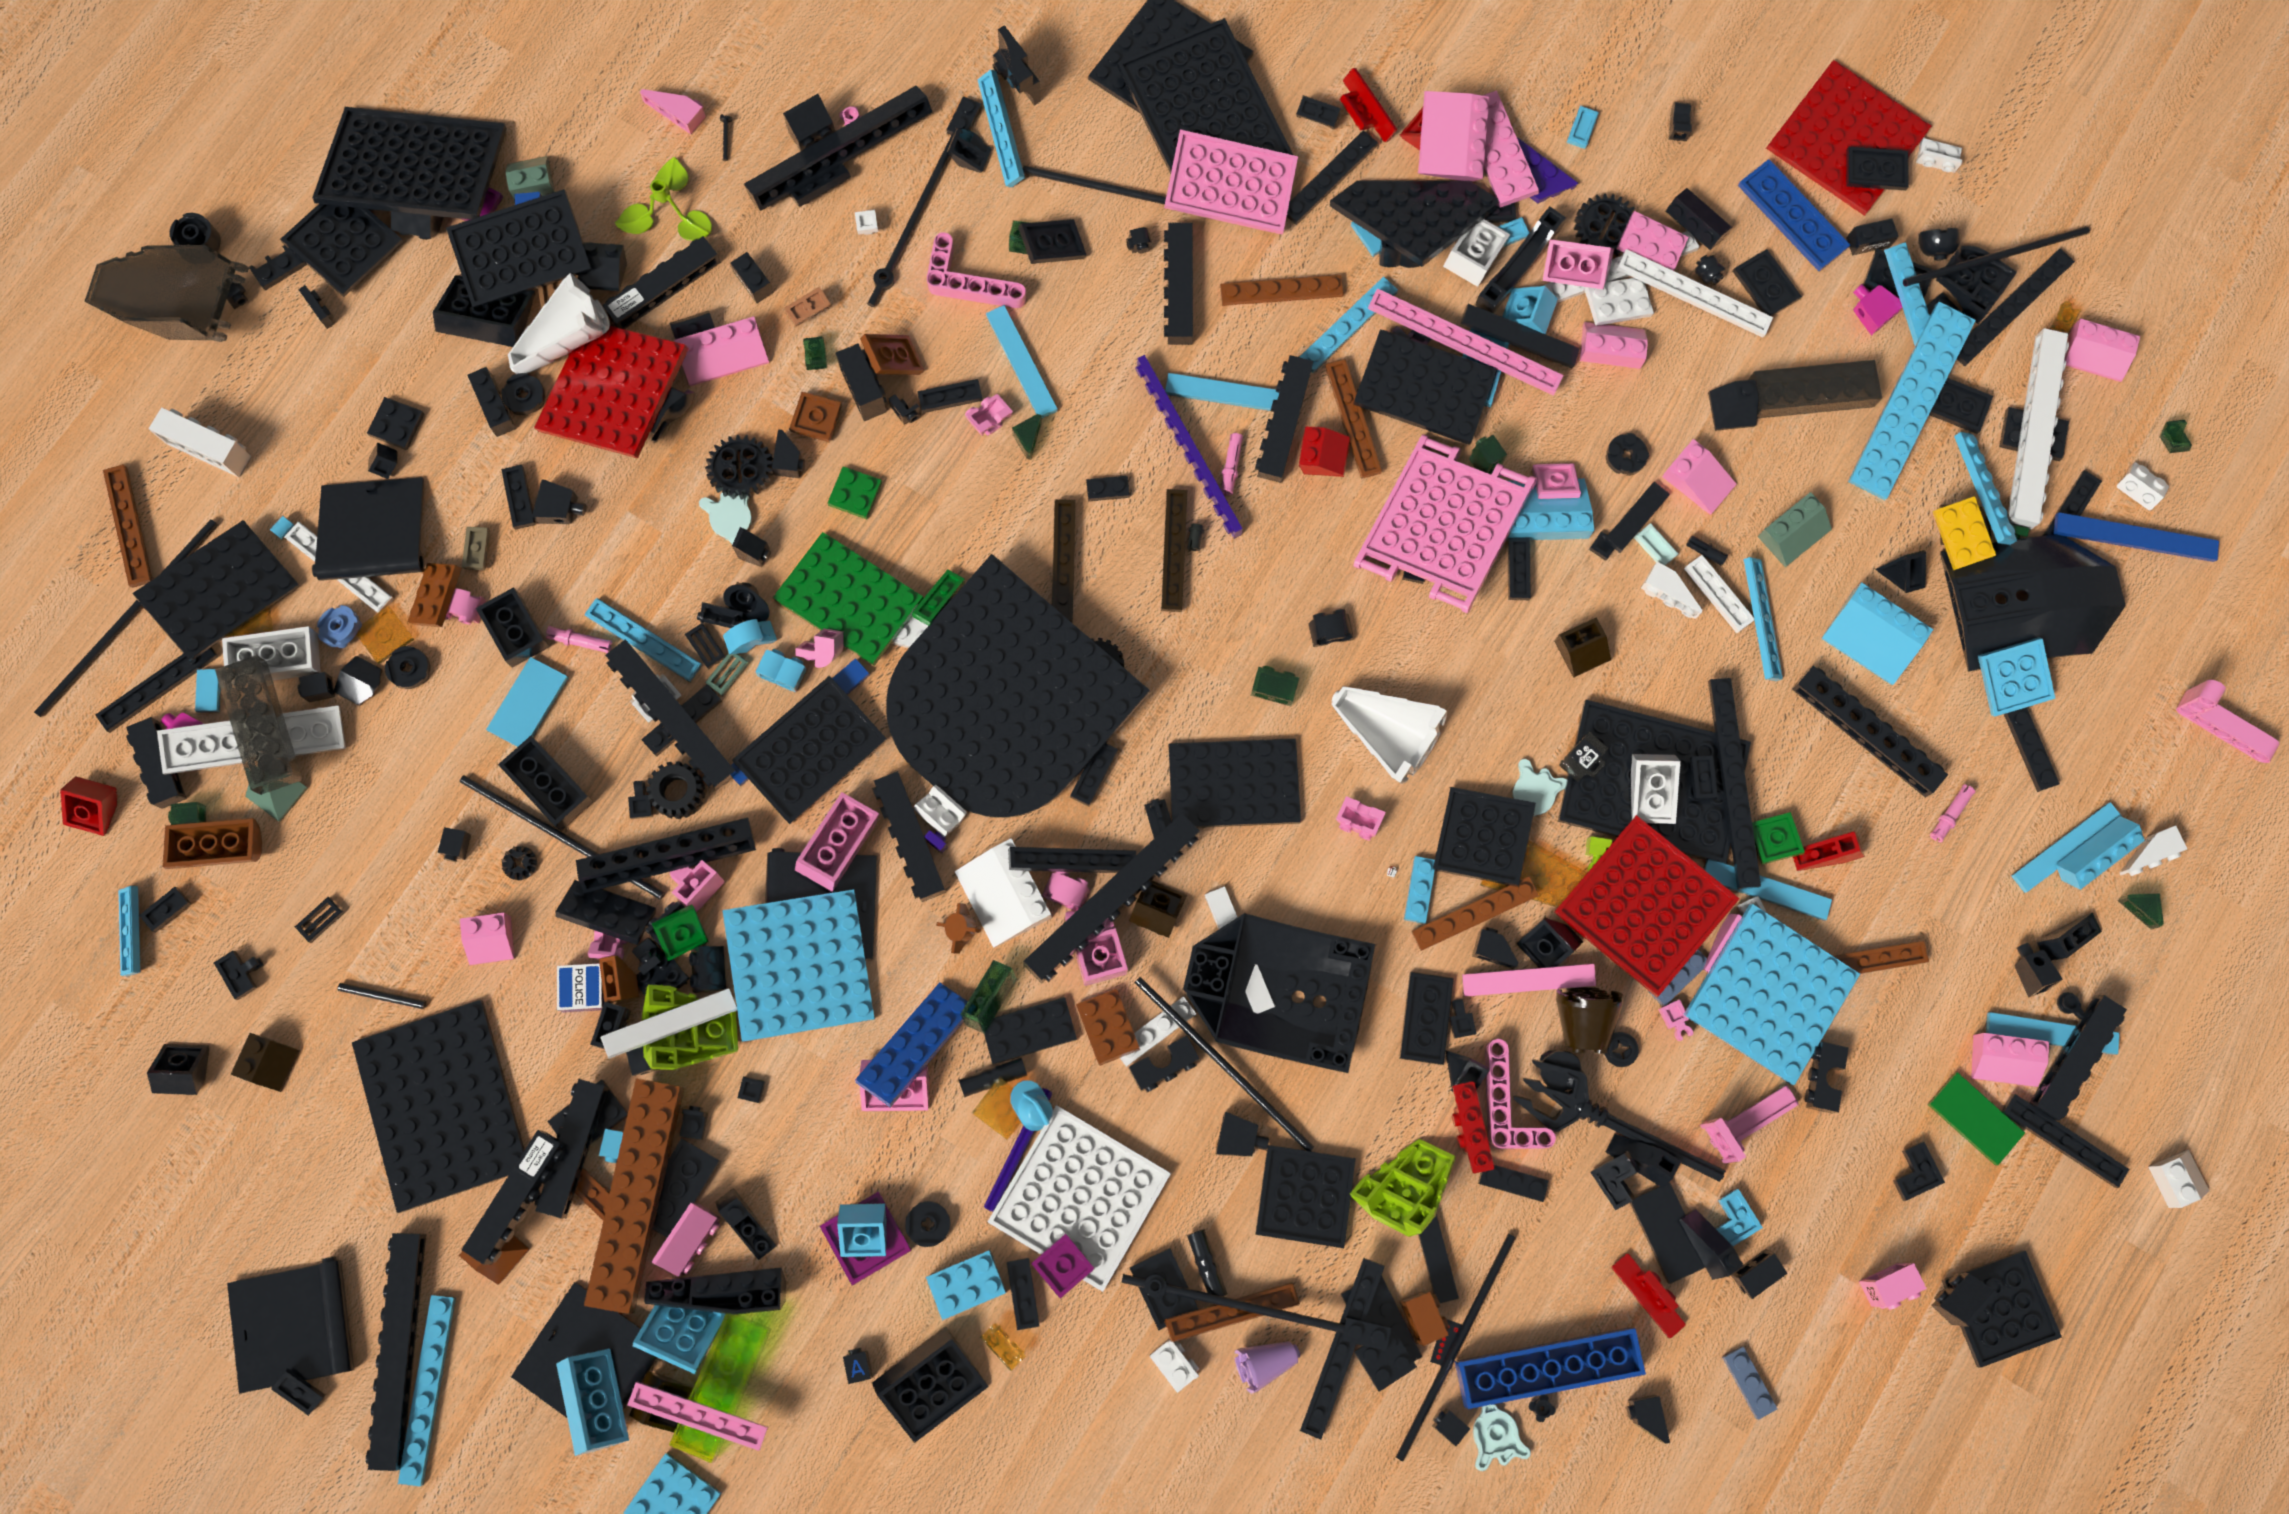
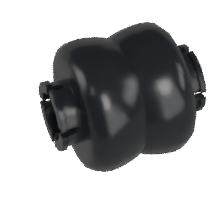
(1710, 269)

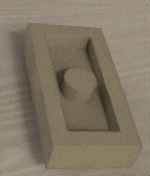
(475, 548)

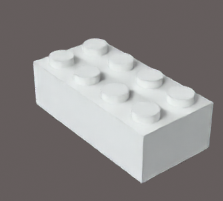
(200, 442)
(287, 652)

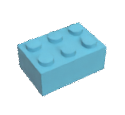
(966, 1285)

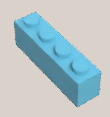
(2100, 852)

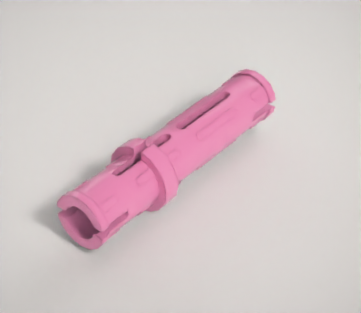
(1230, 472)
(570, 637)
(1948, 820)

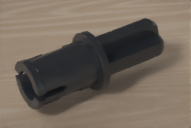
(1707, 550)

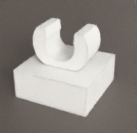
(866, 222)

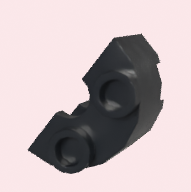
(1330, 628)

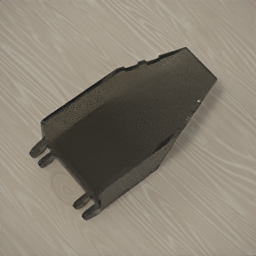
(167, 290)

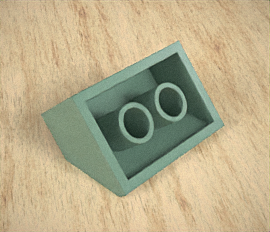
(1796, 530)

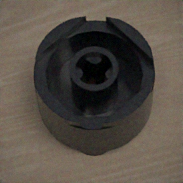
(194, 230)

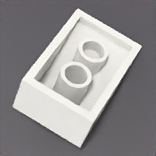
(1476, 251)
(1655, 787)

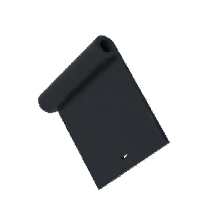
(369, 529)
(787, 884)
(291, 1323)
(579, 1332)

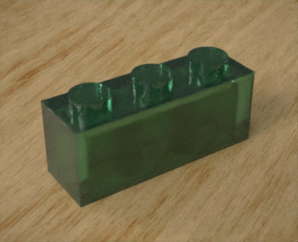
(988, 996)

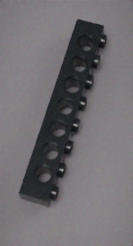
(1873, 743)
(665, 855)

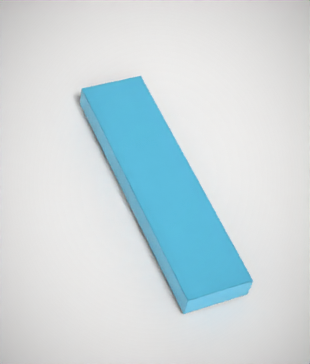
(129, 931)

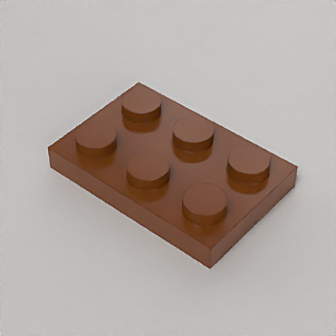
(892, 354)
(434, 595)
(1108, 1027)

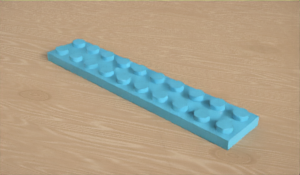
(1911, 401)

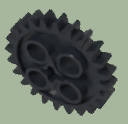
(1589, 217)
(759, 464)

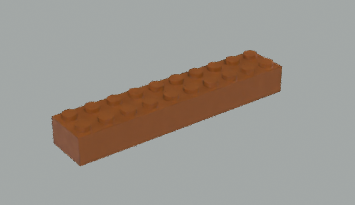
(634, 1197)

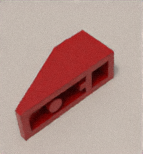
(1830, 852)

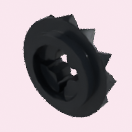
(529, 862)
(1629, 1056)

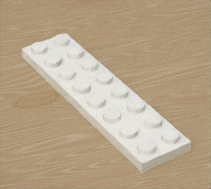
(216, 745)

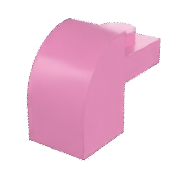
(824, 650)

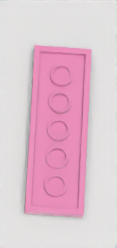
(1504, 158)

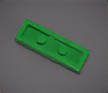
(938, 597)

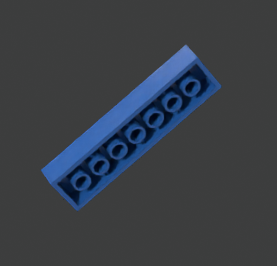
(1549, 1367)

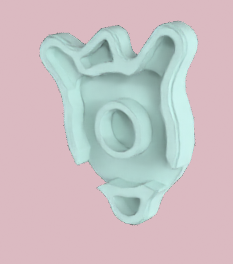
(727, 515)
(1537, 787)
(1497, 1437)

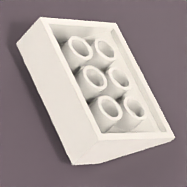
(1001, 897)

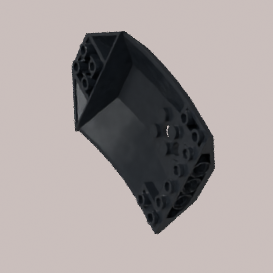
(2068, 604)
(1289, 962)

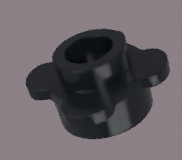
(1548, 1408)

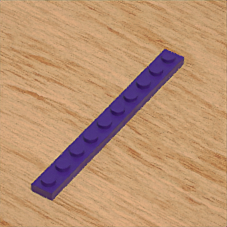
(1191, 453)

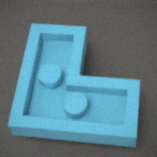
(1742, 1219)

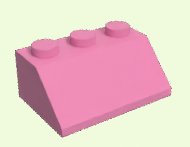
(1577, 264)
(1613, 345)
(2101, 349)
(2009, 1059)
(913, 1099)
(687, 1240)

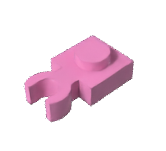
(1673, 1017)

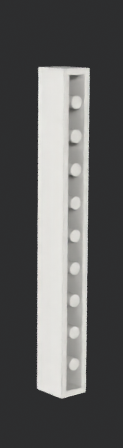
(2037, 429)

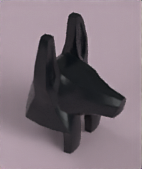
(674, 407)

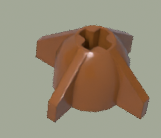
(960, 927)

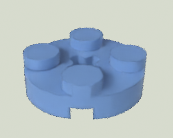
(345, 633)

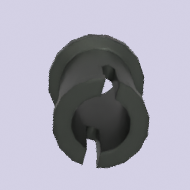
(1195, 537)

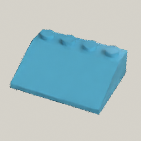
(1554, 517)
(1877, 633)

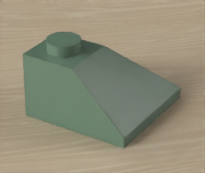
(279, 801)

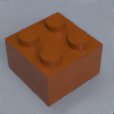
(1424, 1317)

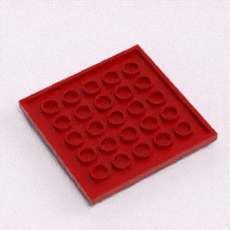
(1843, 114)
(612, 391)
(1646, 906)

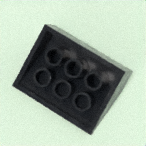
(493, 323)
(929, 1385)

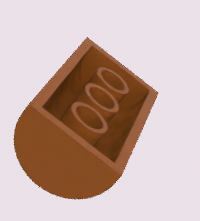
(212, 843)

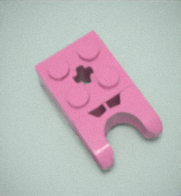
(1107, 945)

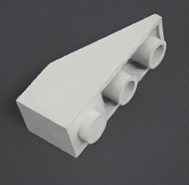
(1668, 586)
(2155, 848)

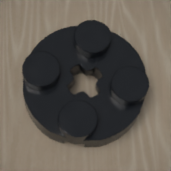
(513, 389)
(1616, 449)
(398, 660)
(918, 1232)

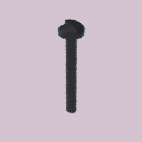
(725, 119)

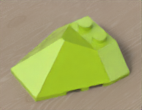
(689, 1046)
(1407, 1188)

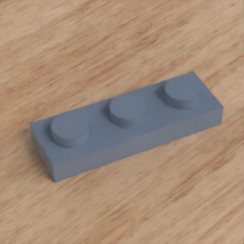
(1684, 977)
(1749, 1383)

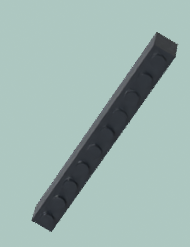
(838, 148)
(1111, 898)
(396, 1351)

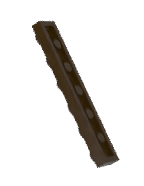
(1174, 550)
(1063, 557)

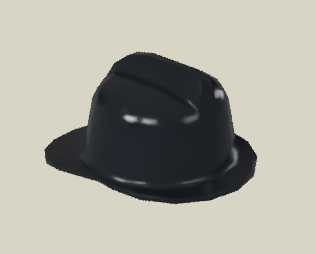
(746, 598)

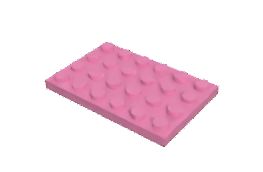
(1231, 182)

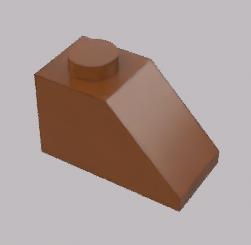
(617, 979)

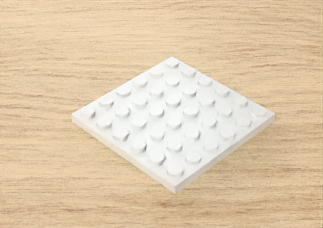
(1083, 1188)

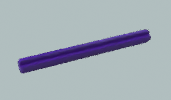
(1010, 1165)

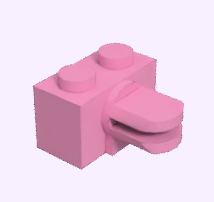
(696, 884)

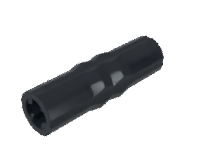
(985, 1079)
(1206, 1263)

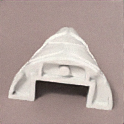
(560, 327)
(1391, 728)

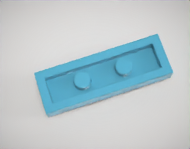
(1419, 890)

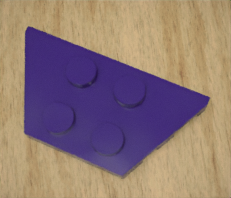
(1548, 177)

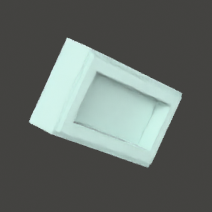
(1656, 545)

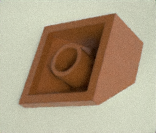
(511, 1254)

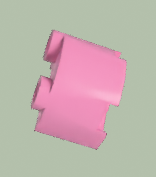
(989, 415)
(464, 607)
(1359, 818)
(1066, 890)
(606, 946)

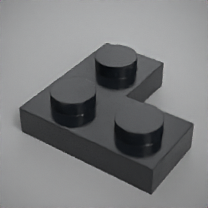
(1923, 1175)
(1611, 1179)

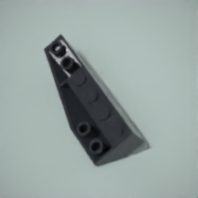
(722, 1293)

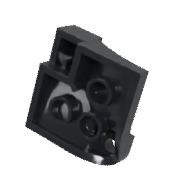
(1013, 66)
(1978, 286)

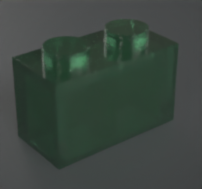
(1487, 454)
(1275, 685)

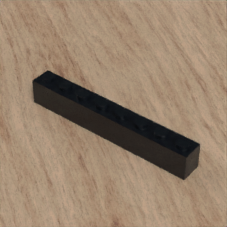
(671, 714)

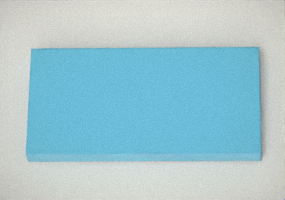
(527, 702)

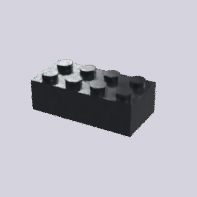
(545, 783)

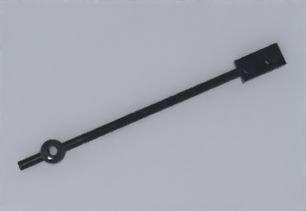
(963, 118)
(1353, 1330)

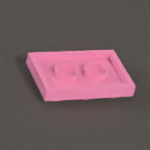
(1652, 241)

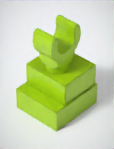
(1596, 847)

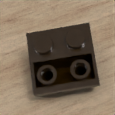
(1584, 647)

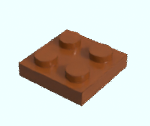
(815, 417)

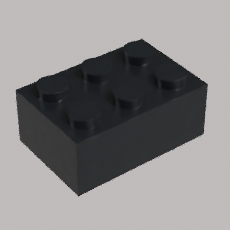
(862, 381)
(512, 627)

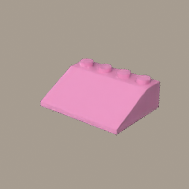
(1453, 135)

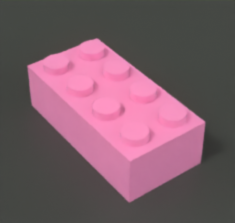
(836, 841)

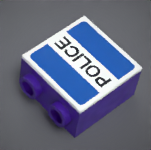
(579, 988)

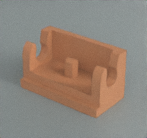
(807, 306)

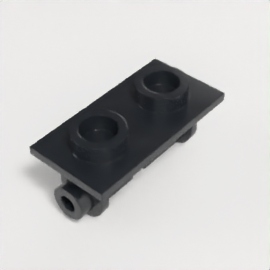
(719, 615)
(1157, 816)

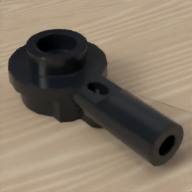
(2069, 1003)

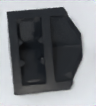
(968, 150)
(358, 680)

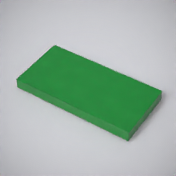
(1976, 1118)

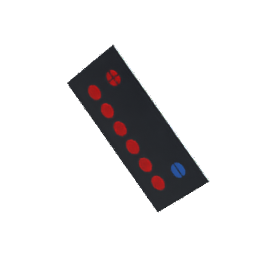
(1444, 1344)

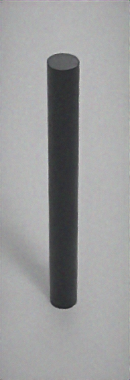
(379, 995)

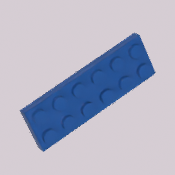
(1794, 215)
(913, 1045)

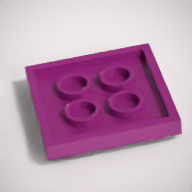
(863, 1266)

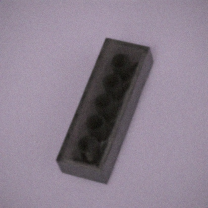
(1817, 388)
(258, 725)

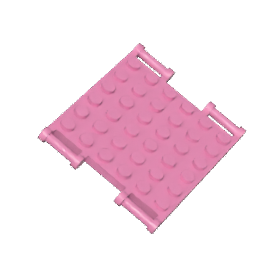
(1445, 522)

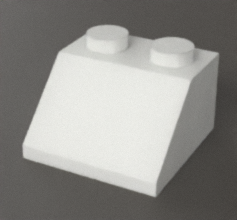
(2179, 1180)

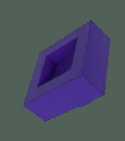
(936, 841)

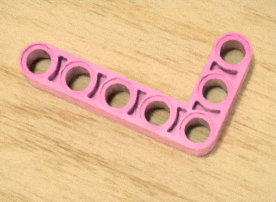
(968, 282)
(2202, 708)
(1493, 1104)

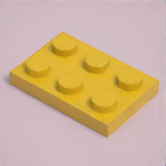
(1964, 533)

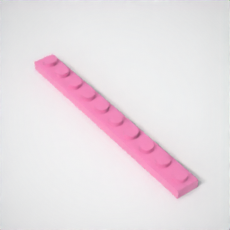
(1465, 341)

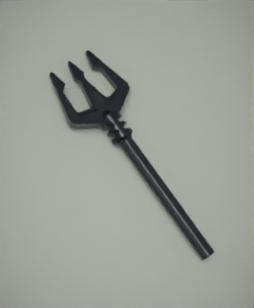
(1578, 1106)

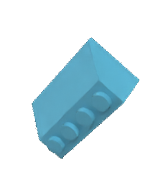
(592, 1401)

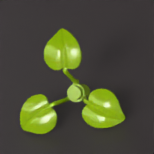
(672, 177)

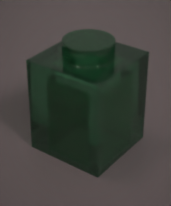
(187, 813)

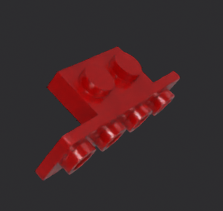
(1365, 107)
(1471, 1128)
(1650, 1294)

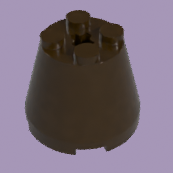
(1588, 1017)

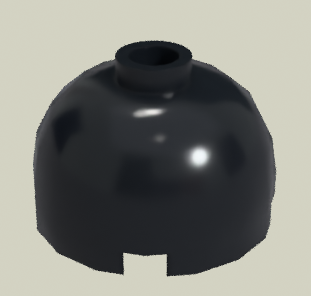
(1939, 242)

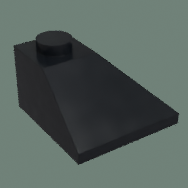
(1734, 405)
(1549, 943)

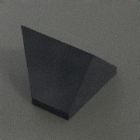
(1907, 571)
(1465, 1070)

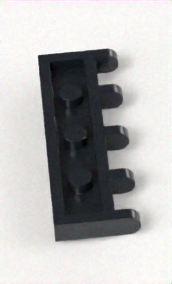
(277, 268)

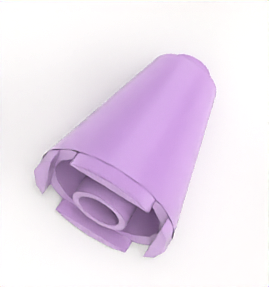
(1265, 1363)

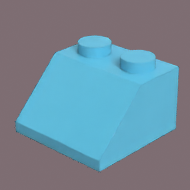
(1531, 307)
(862, 1230)

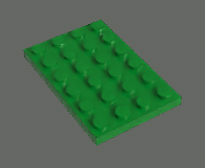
(849, 595)

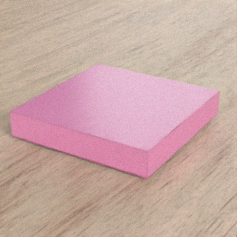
(1556, 481)

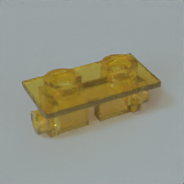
(2065, 318)
(998, 1342)

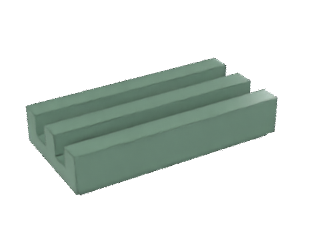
(734, 676)

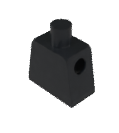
(556, 504)
(2036, 971)
(1239, 1137)

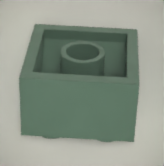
(530, 176)

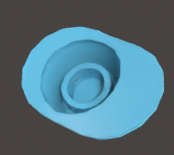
(1031, 1105)

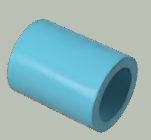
(282, 527)

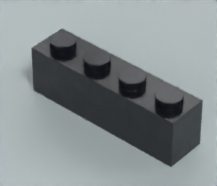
(162, 788)

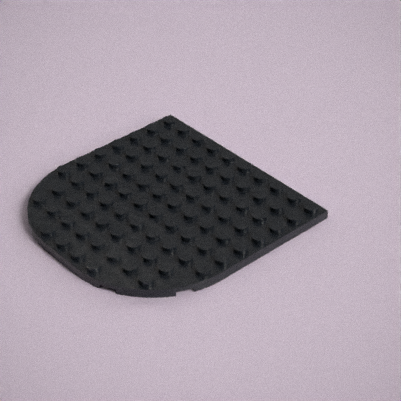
(1005, 697)

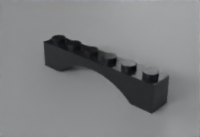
(1531, 248)

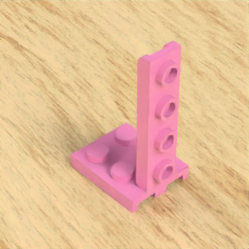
(1728, 1134)

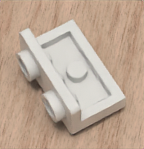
(2143, 486)

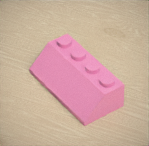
(723, 351)

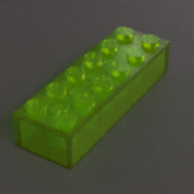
(723, 1380)

